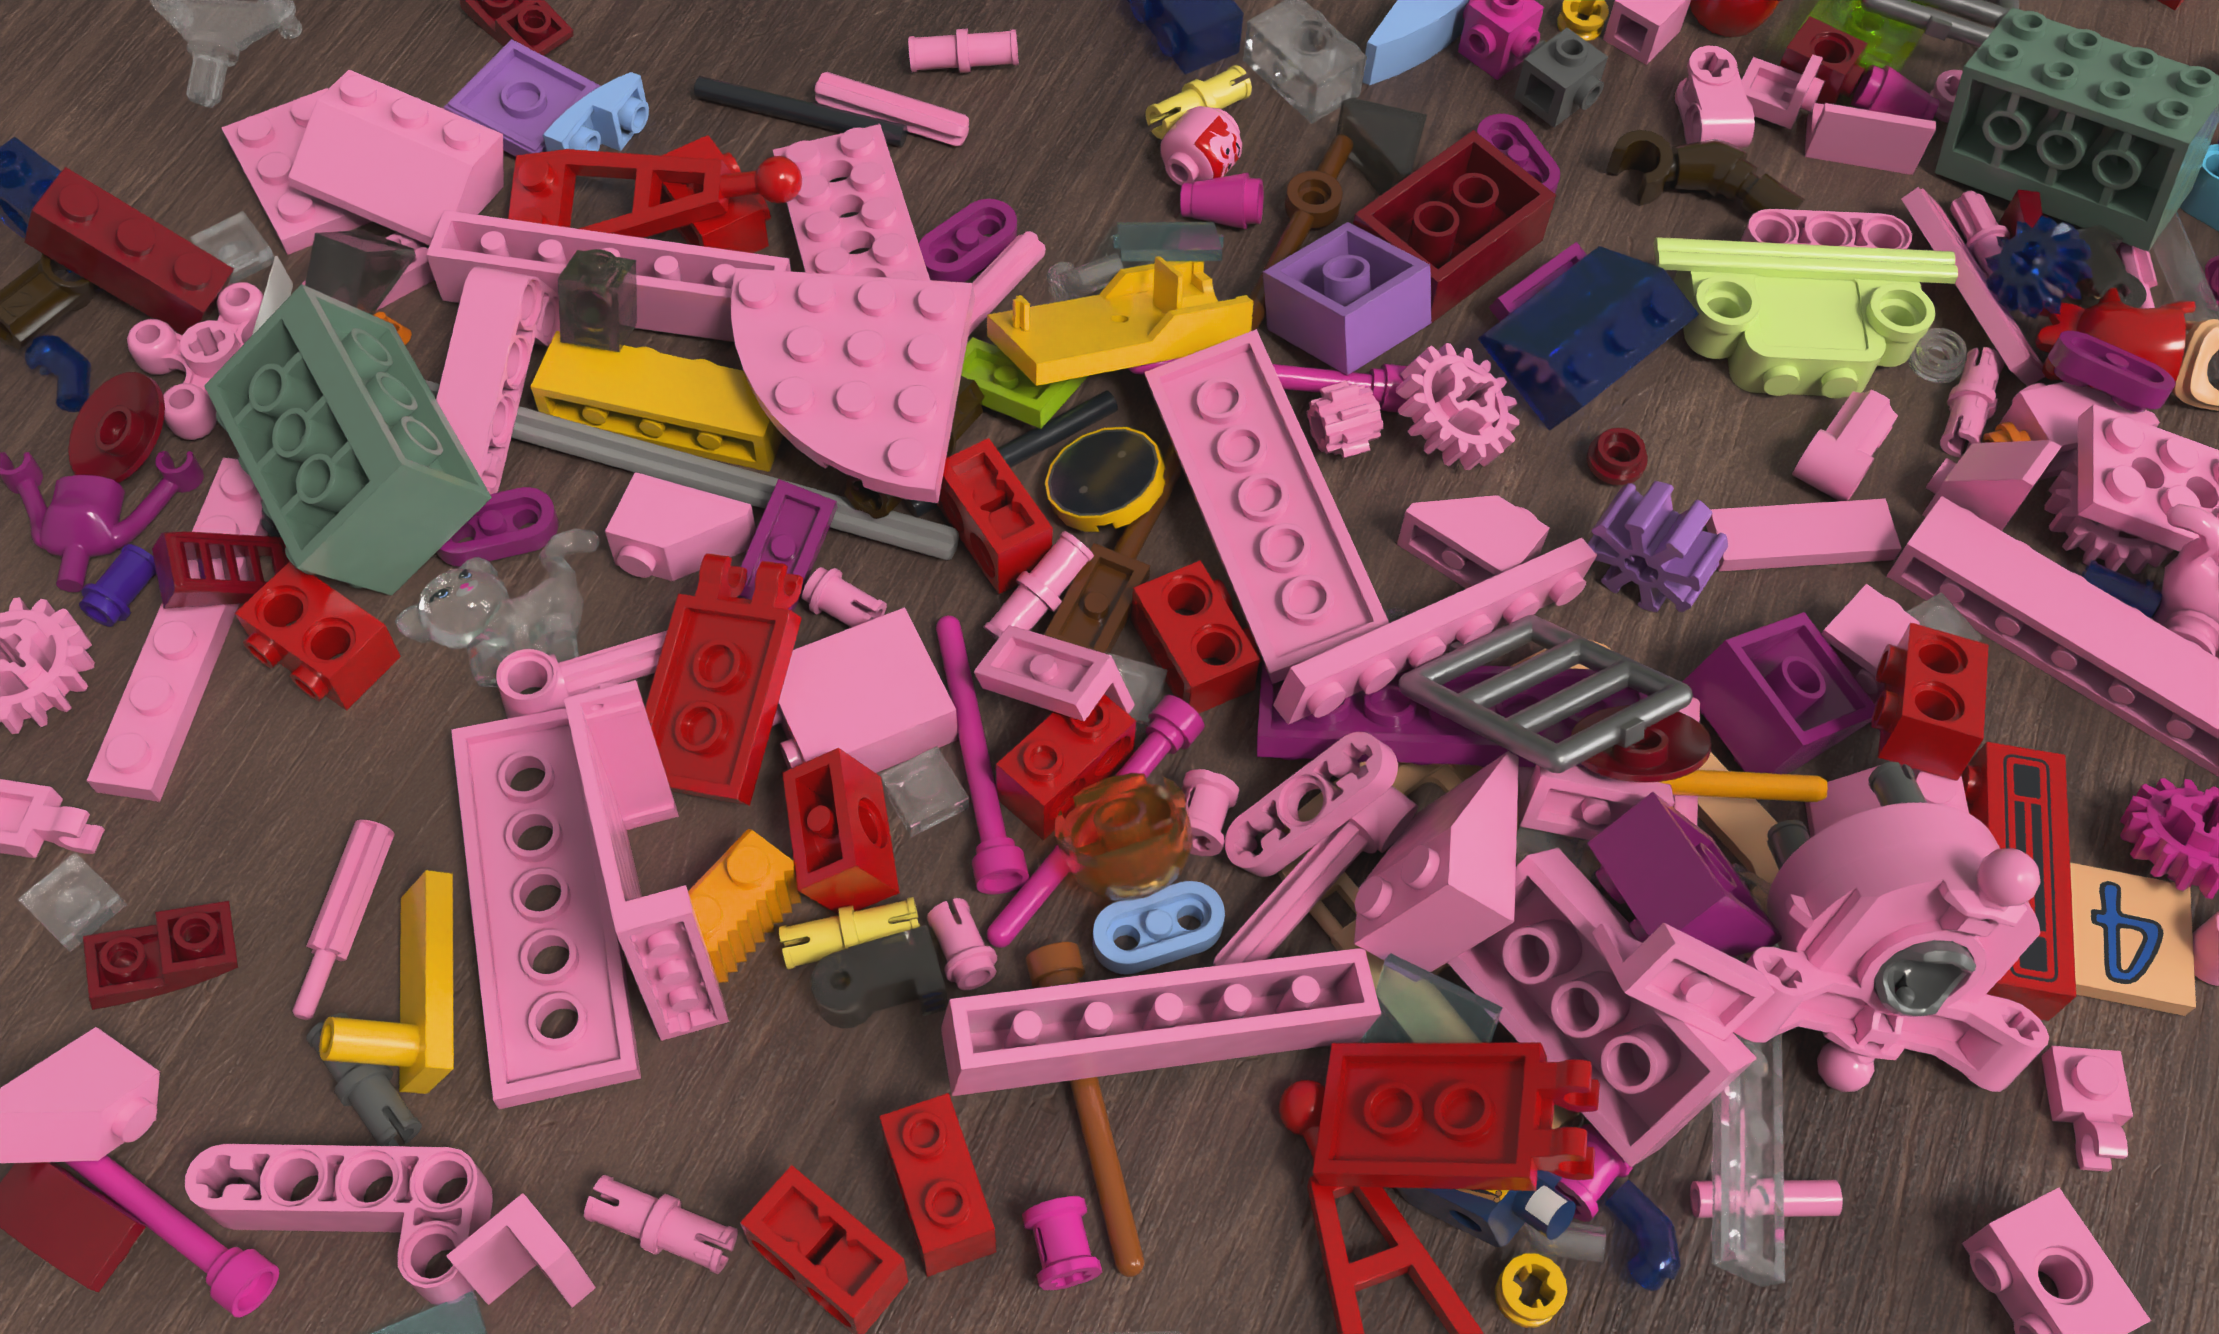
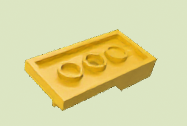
(1135, 321)

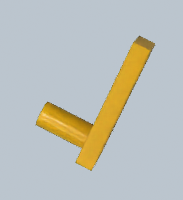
(424, 1037)

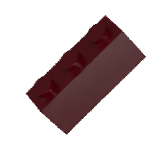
(126, 252)

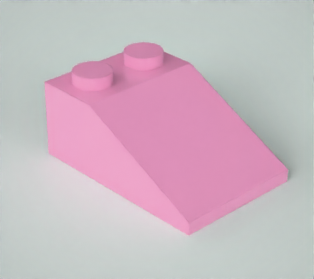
(1446, 874)

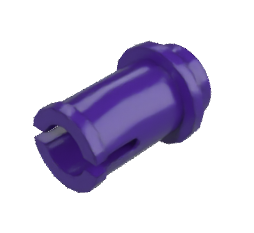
(118, 586)

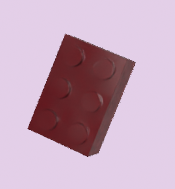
(1464, 216)

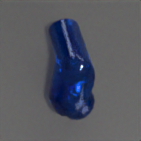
(1655, 1237)

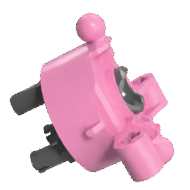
(1897, 939)

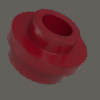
(1622, 445)

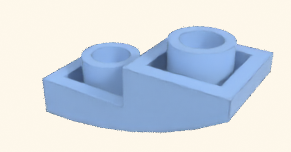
(602, 117)

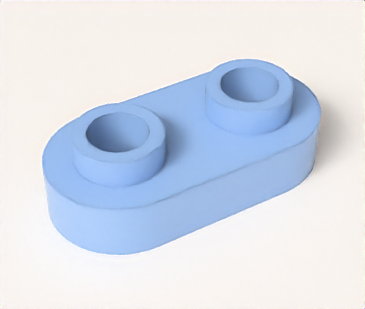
(1156, 927)

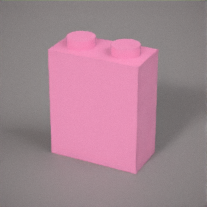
(867, 694)

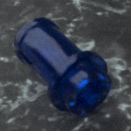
(2123, 588)

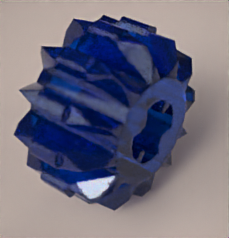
(2039, 267)

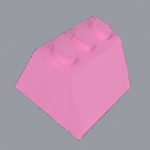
(396, 157)

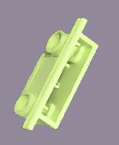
(1804, 312)

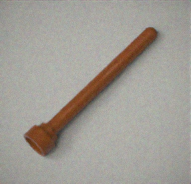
(1063, 965)

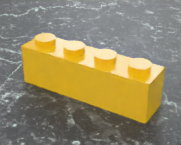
(658, 401)

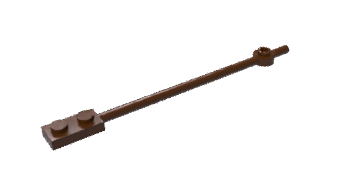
(1103, 589)

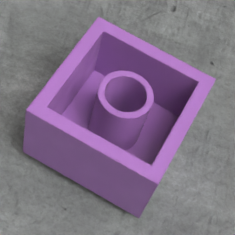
(1348, 297)

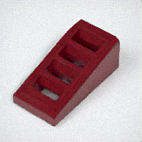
(181, 590)

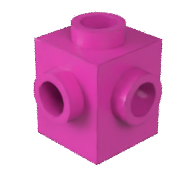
(1499, 33)

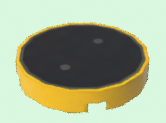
(1105, 479)

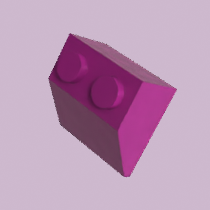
(1779, 696)
(1678, 878)

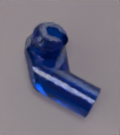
(67, 364)

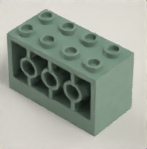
(2084, 122)
(345, 443)

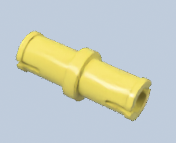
(1214, 93)
(845, 931)

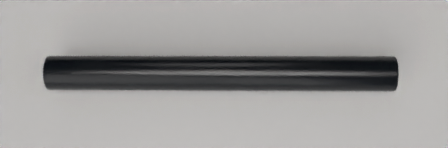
(794, 109)
(1041, 439)

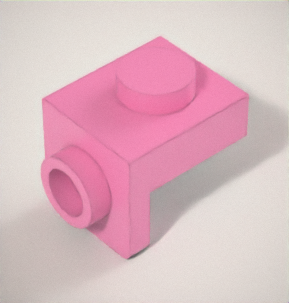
(1779, 92)

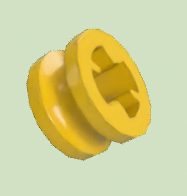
(1586, 29)
(1508, 1292)

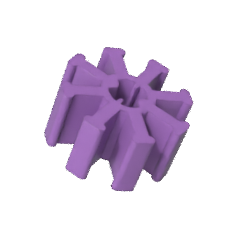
(1657, 546)

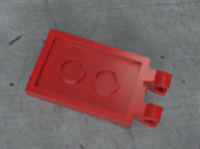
(723, 678)
(1451, 1116)

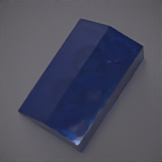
(1586, 331)

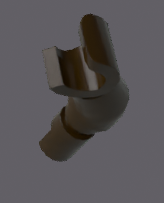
(1698, 166)

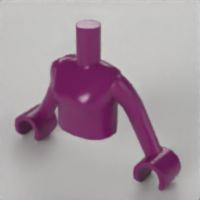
(88, 510)

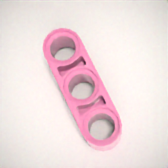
(1828, 228)

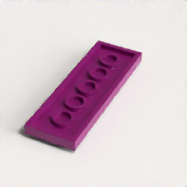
(1412, 729)

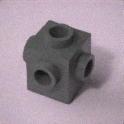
(1561, 77)

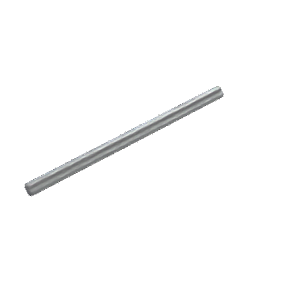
(719, 479)

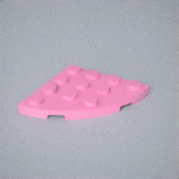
(857, 369)

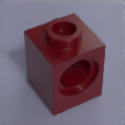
(1840, 58)

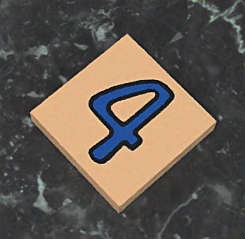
(2132, 940)

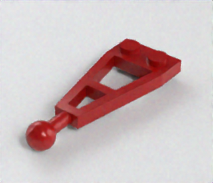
(546, 186)
(1301, 1114)

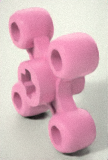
(198, 353)

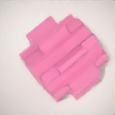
(1345, 419)

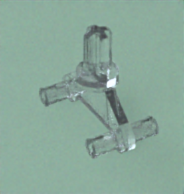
(219, 32)

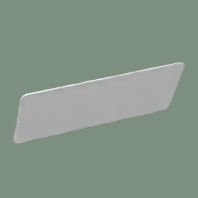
(276, 292)

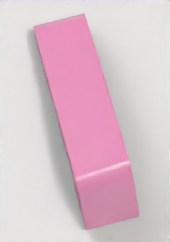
(489, 360)
(339, 1198)

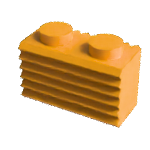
(743, 900)

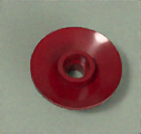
(117, 427)
(1667, 752)

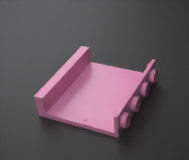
(626, 791)

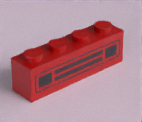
(2025, 807)

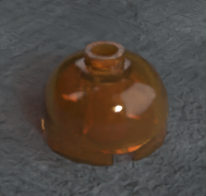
(1126, 837)

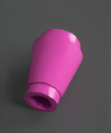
(1892, 93)
(1224, 200)

